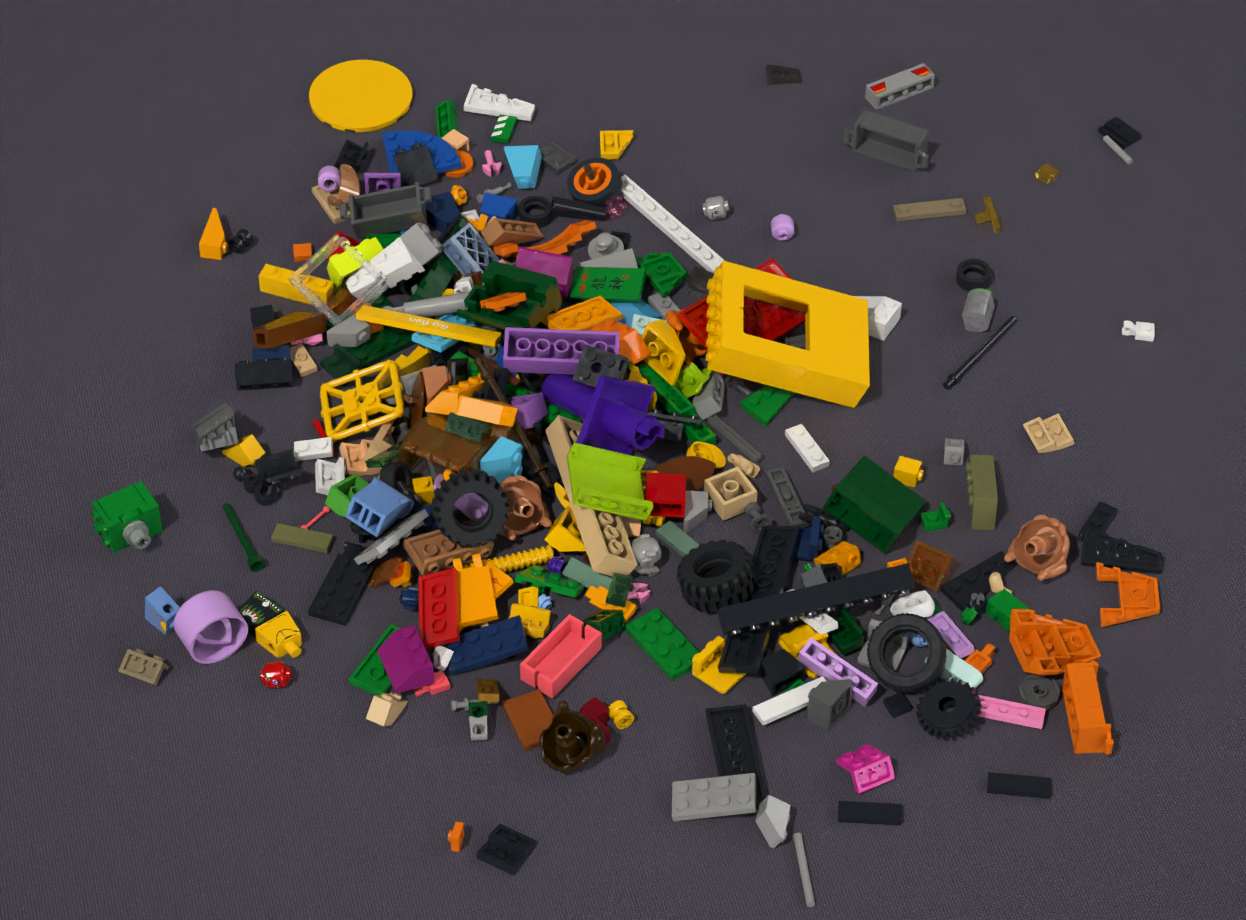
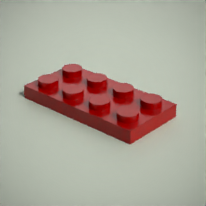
(439, 608)

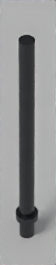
(954, 377)

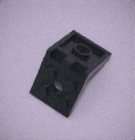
(612, 366)

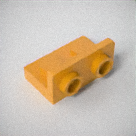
(844, 554)

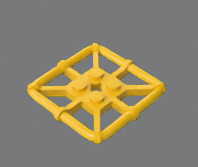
(368, 393)

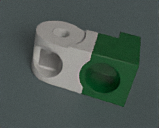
(478, 721)

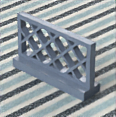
(460, 253)

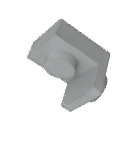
(953, 451)

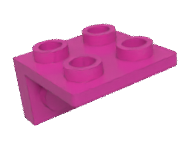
(867, 767)

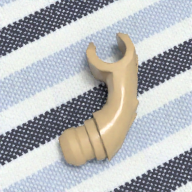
(749, 468)

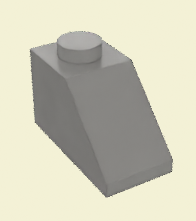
(349, 333)
(696, 509)

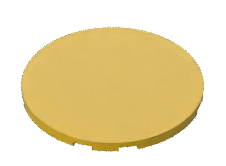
(360, 95)

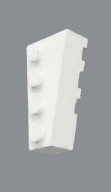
(394, 262)

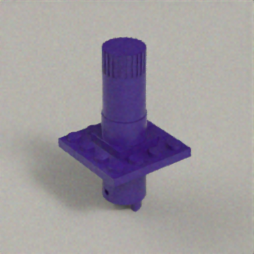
(611, 412)

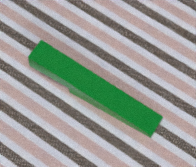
(676, 402)

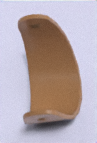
(348, 186)

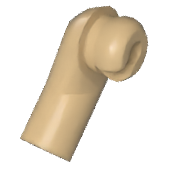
(996, 583)

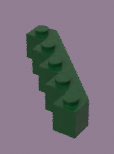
(440, 271)

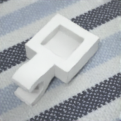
(1141, 330)

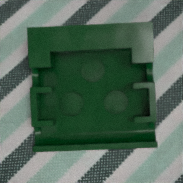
(500, 278)
(874, 504)

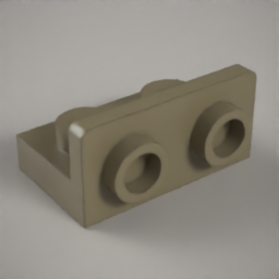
(142, 667)

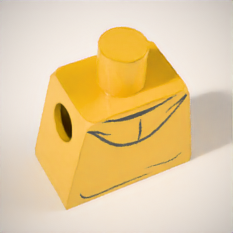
(280, 636)

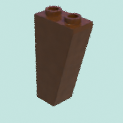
(289, 329)

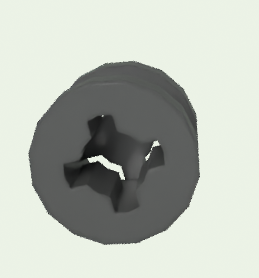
(832, 537)

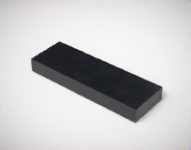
(1019, 785)
(869, 813)

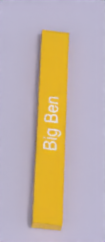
(429, 326)

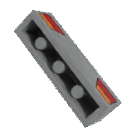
(899, 86)

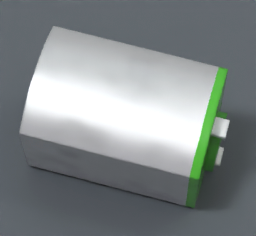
(978, 310)

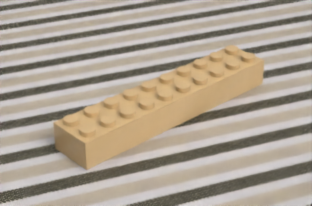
(600, 531)

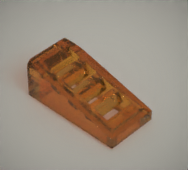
(340, 301)

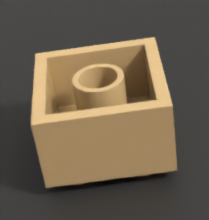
(730, 492)

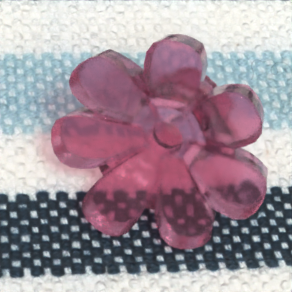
(614, 206)

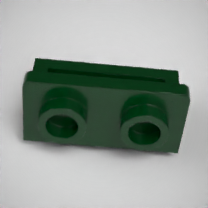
(848, 634)

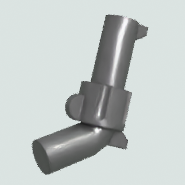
(738, 385)

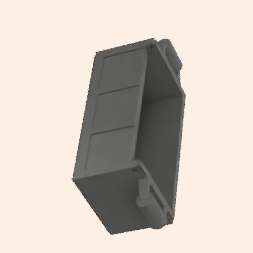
(889, 141)
(387, 210)

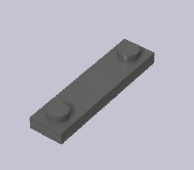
(786, 496)

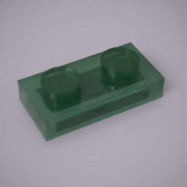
(619, 590)

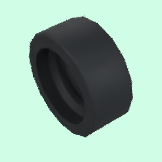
(535, 202)
(973, 265)
(399, 469)

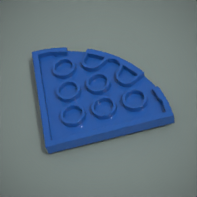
(441, 153)

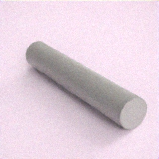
(1117, 149)

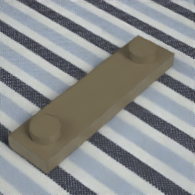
(929, 209)

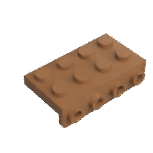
(435, 552)

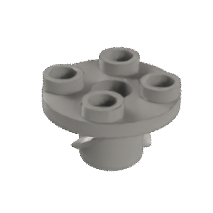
(604, 245)

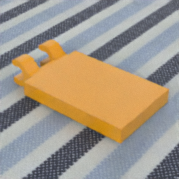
(475, 593)

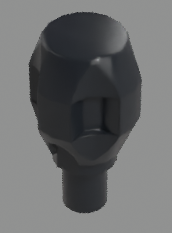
(410, 494)

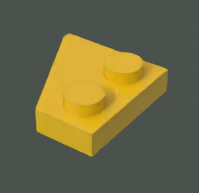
(614, 143)

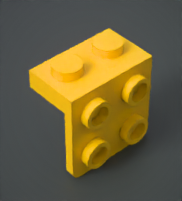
(706, 667)

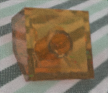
(929, 565)

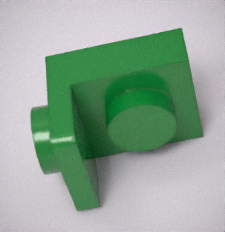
(935, 519)

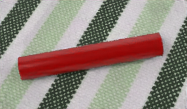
(320, 430)

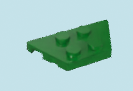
(662, 272)

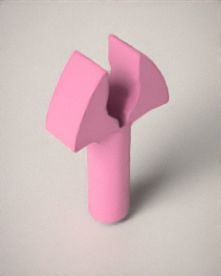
(491, 164)
(637, 592)

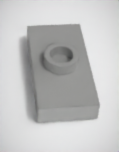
(662, 305)

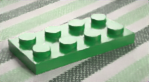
(662, 643)

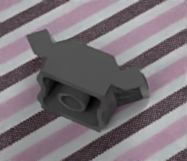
(215, 429)

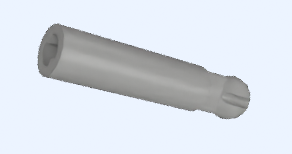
(433, 306)

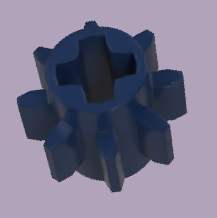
(410, 598)

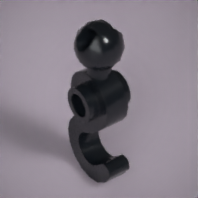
(254, 484)

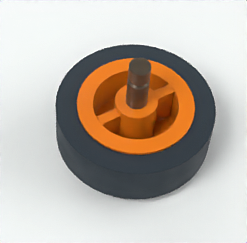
(594, 181)

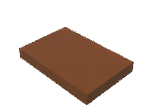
(528, 717)

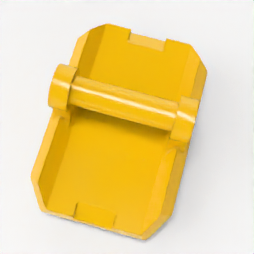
(795, 641)

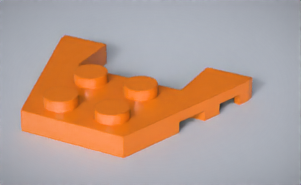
(1136, 595)

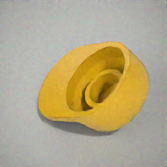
(707, 451)

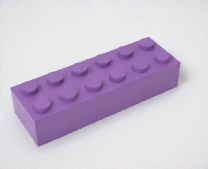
(553, 349)

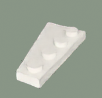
(492, 104)

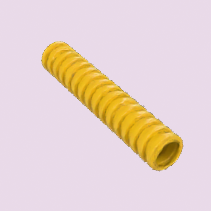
(520, 560)

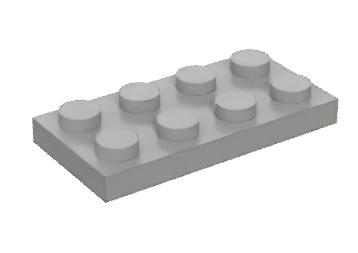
(392, 537)
(714, 797)

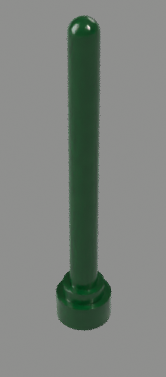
(254, 561)

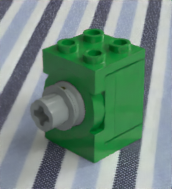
(127, 518)

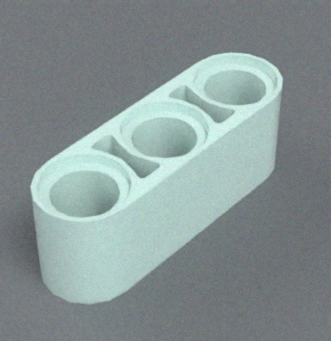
(959, 669)

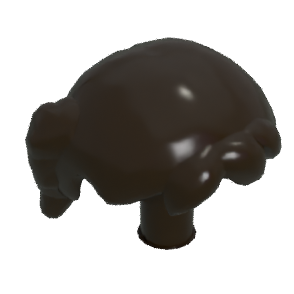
(570, 740)

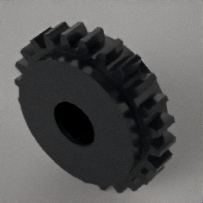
(953, 722)

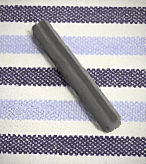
(735, 438)

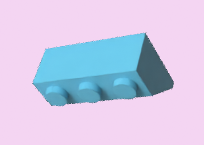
(502, 460)

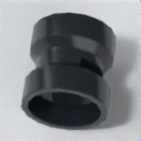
(238, 242)

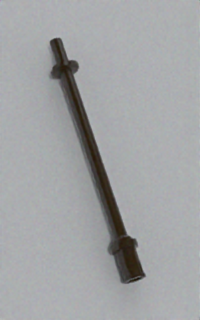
(487, 375)

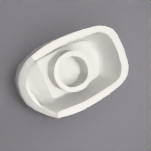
(916, 603)

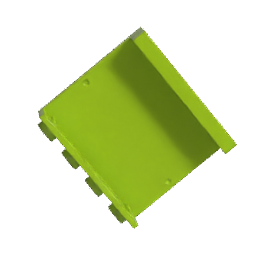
(607, 481)

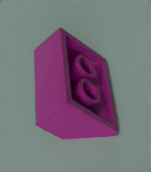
(548, 264)
(406, 660)

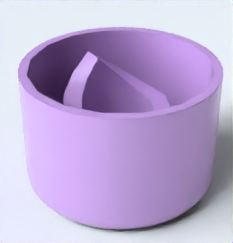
(210, 626)

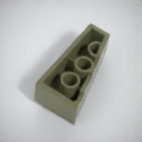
(982, 492)

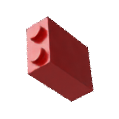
(666, 493)

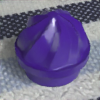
(557, 564)

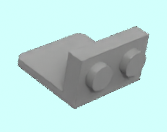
(894, 652)

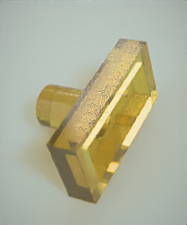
(988, 215)

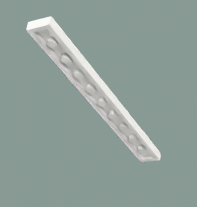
(670, 225)

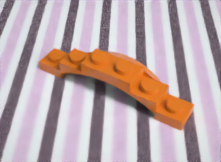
(556, 245)

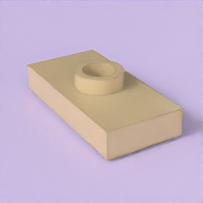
(302, 360)

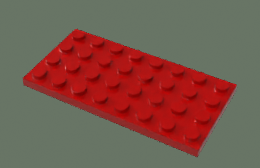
(759, 317)

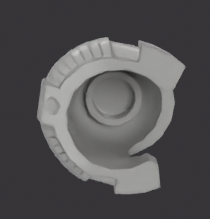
(646, 553)

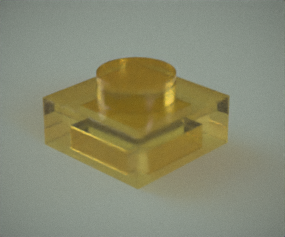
(1047, 174)

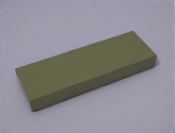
(302, 538)

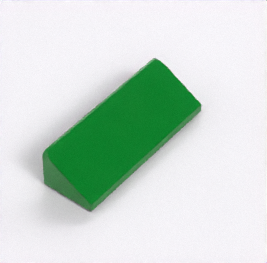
(446, 118)

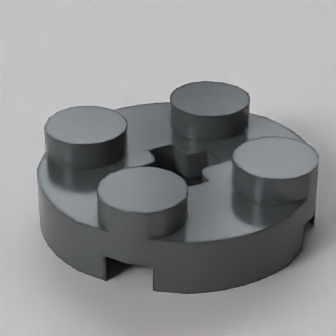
(1034, 682)

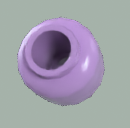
(329, 178)
(782, 227)

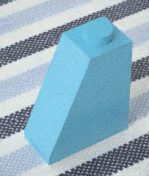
(524, 164)

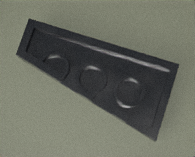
(1118, 553)
(975, 580)

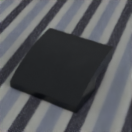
(506, 849)

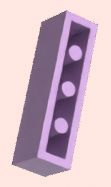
(833, 668)

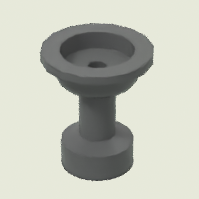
(753, 511)

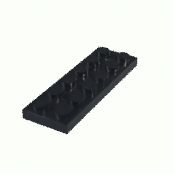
(734, 744)

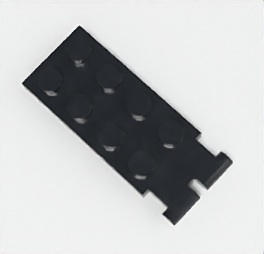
(342, 586)

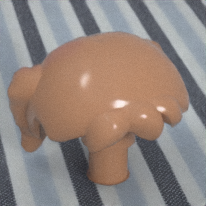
(525, 505)
(1041, 547)

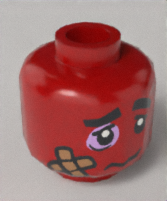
(275, 675)

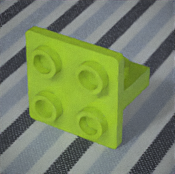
(692, 379)

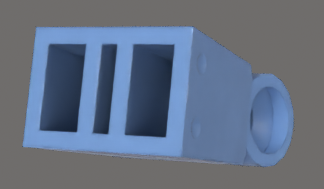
(378, 507)

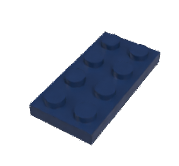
(487, 645)

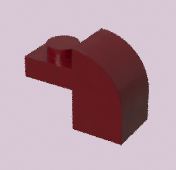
(599, 713)

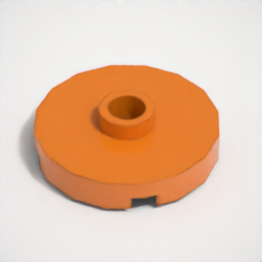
(466, 162)

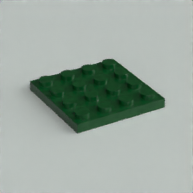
(382, 343)

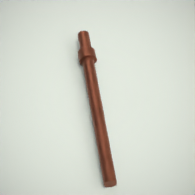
(473, 352)

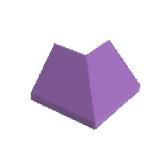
(381, 181)

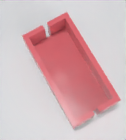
(560, 656)

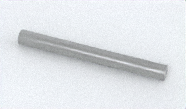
(804, 870)

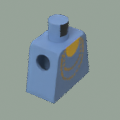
(161, 610)

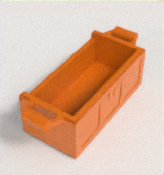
(1085, 709)

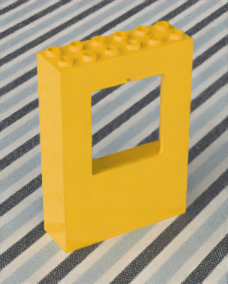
(836, 336)

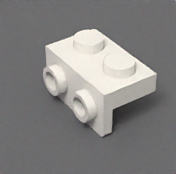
(328, 474)

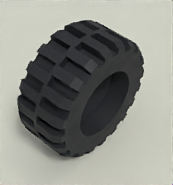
(483, 528)
(714, 559)

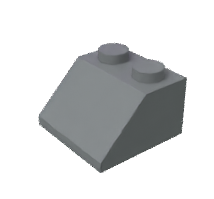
(422, 243)

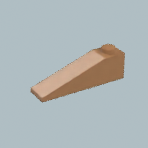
(503, 230)

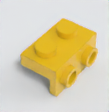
(534, 619)

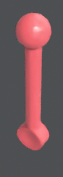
(326, 509)

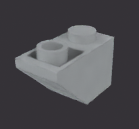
(772, 820)

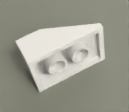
(882, 315)

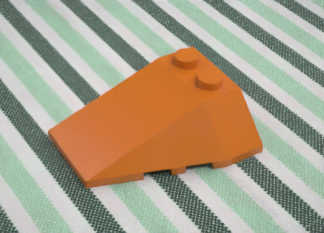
(631, 342)
(1049, 644)

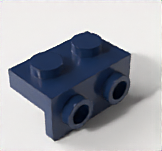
(809, 540)

